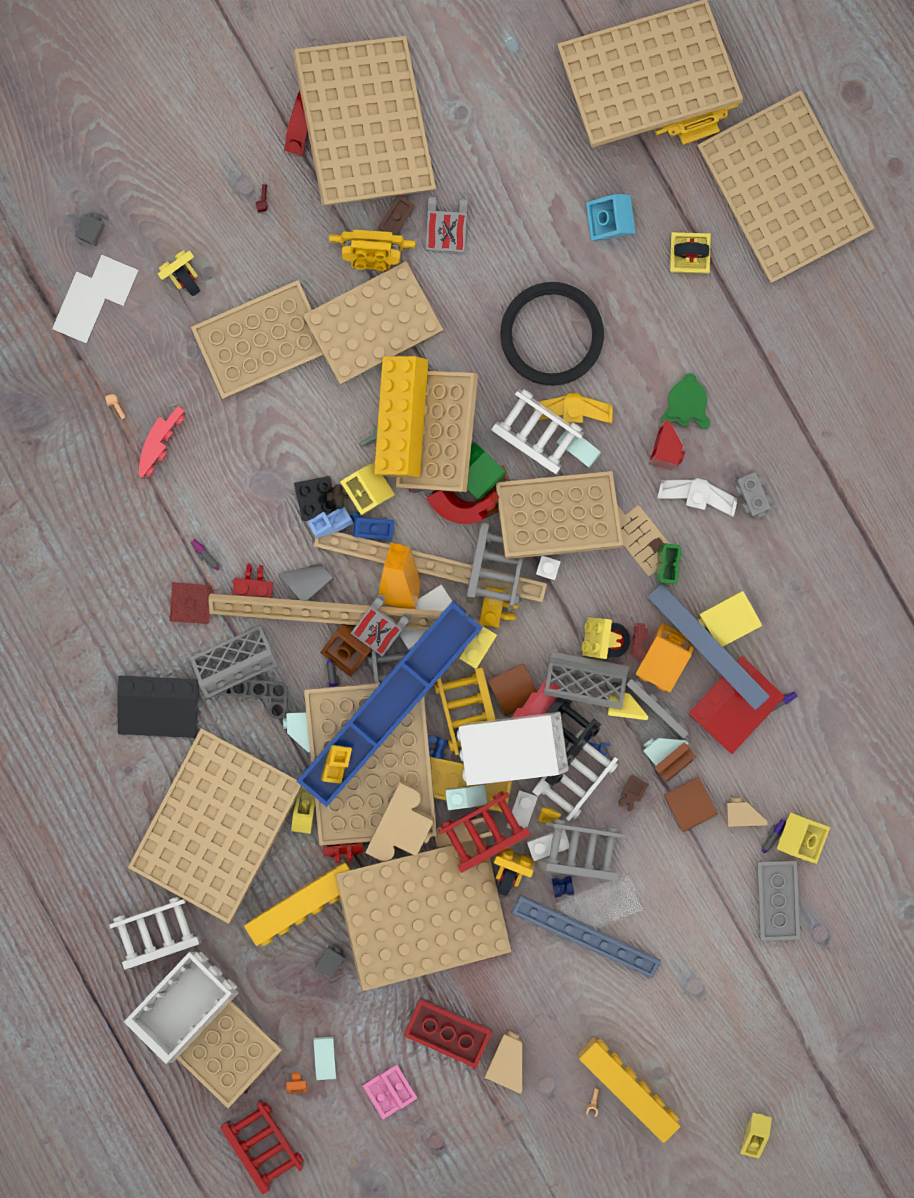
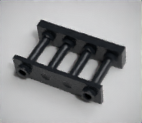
(591, 730)

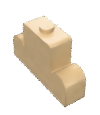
(401, 825)

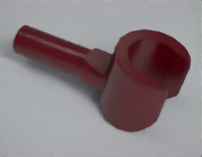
(262, 205)

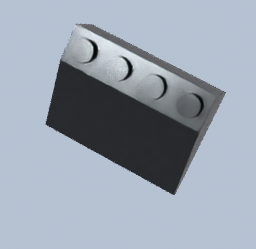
(157, 706)

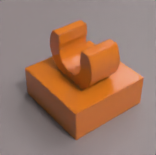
(296, 1085)

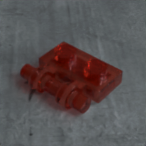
(639, 634)

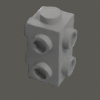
(754, 498)

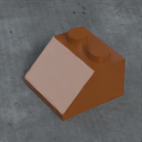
(346, 650)

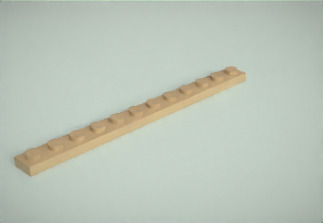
(426, 564)
(312, 611)

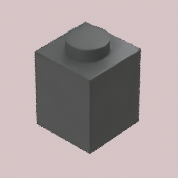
(90, 229)
(330, 960)

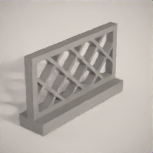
(588, 669)
(237, 671)

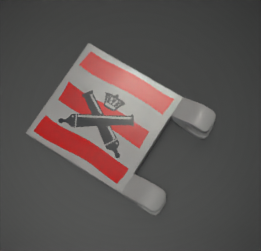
(446, 229)
(378, 629)

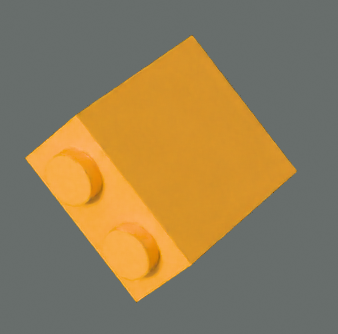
(400, 578)
(665, 658)

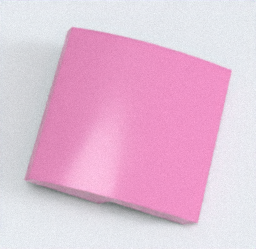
(389, 1091)

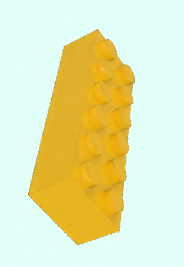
(401, 416)
(295, 907)
(628, 1089)

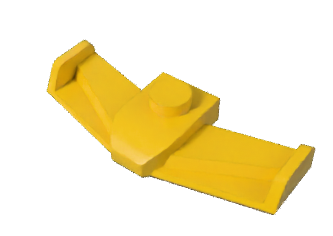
(575, 406)

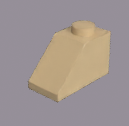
(742, 814)

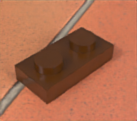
(396, 215)

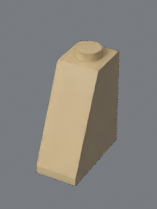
(506, 1063)

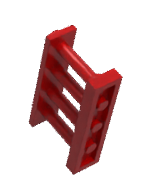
(483, 851)
(242, 1147)

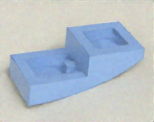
(333, 522)

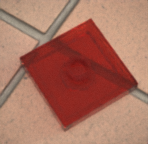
(190, 603)

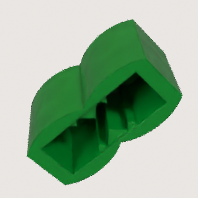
(668, 557)

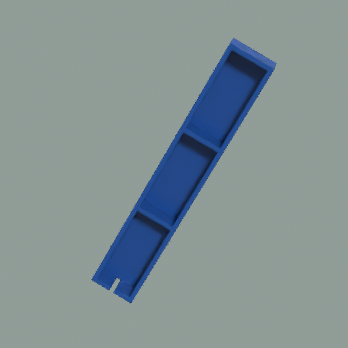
(395, 697)

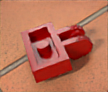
(252, 588)
(338, 849)

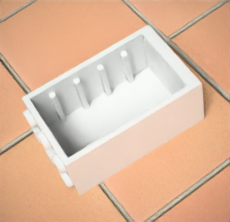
(513, 748)
(181, 1006)

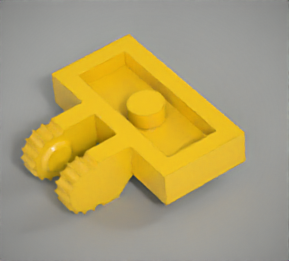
(493, 611)

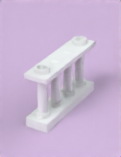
(520, 439)
(543, 787)
(151, 952)

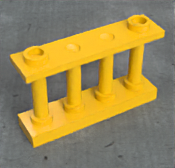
(482, 698)

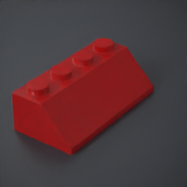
(667, 448)

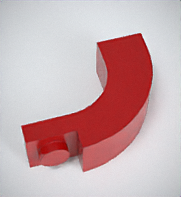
(297, 129)
(459, 511)

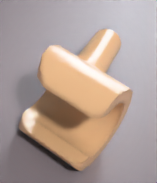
(113, 400)
(593, 1105)

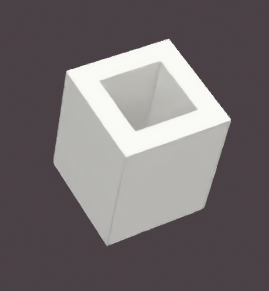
(547, 568)

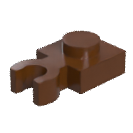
(634, 789)

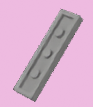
(651, 704)

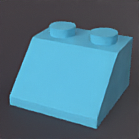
(610, 217)

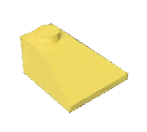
(629, 710)

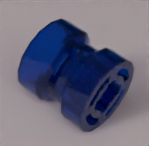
(558, 887)

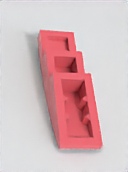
(537, 702)

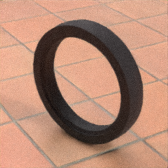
(572, 293)

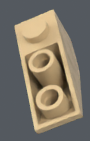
(462, 833)

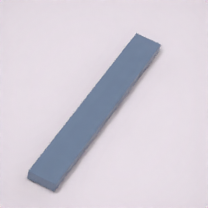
(708, 647)
(585, 936)

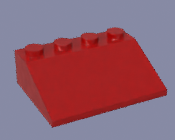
(729, 715)

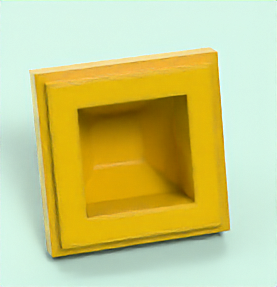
(548, 814)

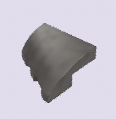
(307, 580)

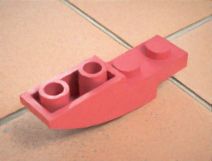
(153, 448)

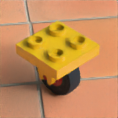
(513, 864)

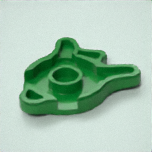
(687, 402)

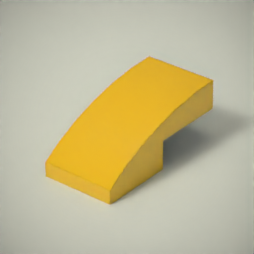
(335, 764)

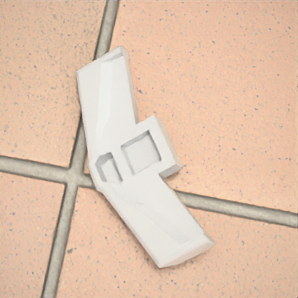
(698, 494)

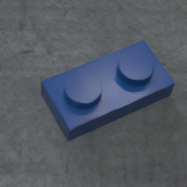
(373, 528)

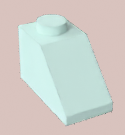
(297, 728)
(661, 748)
(466, 797)

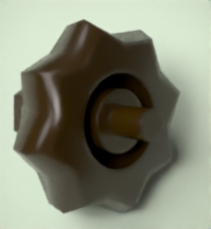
(336, 496)

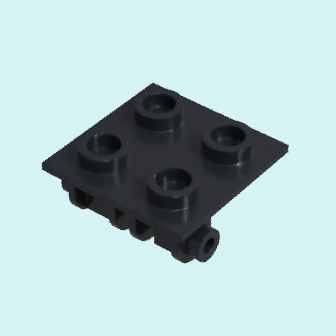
(313, 497)

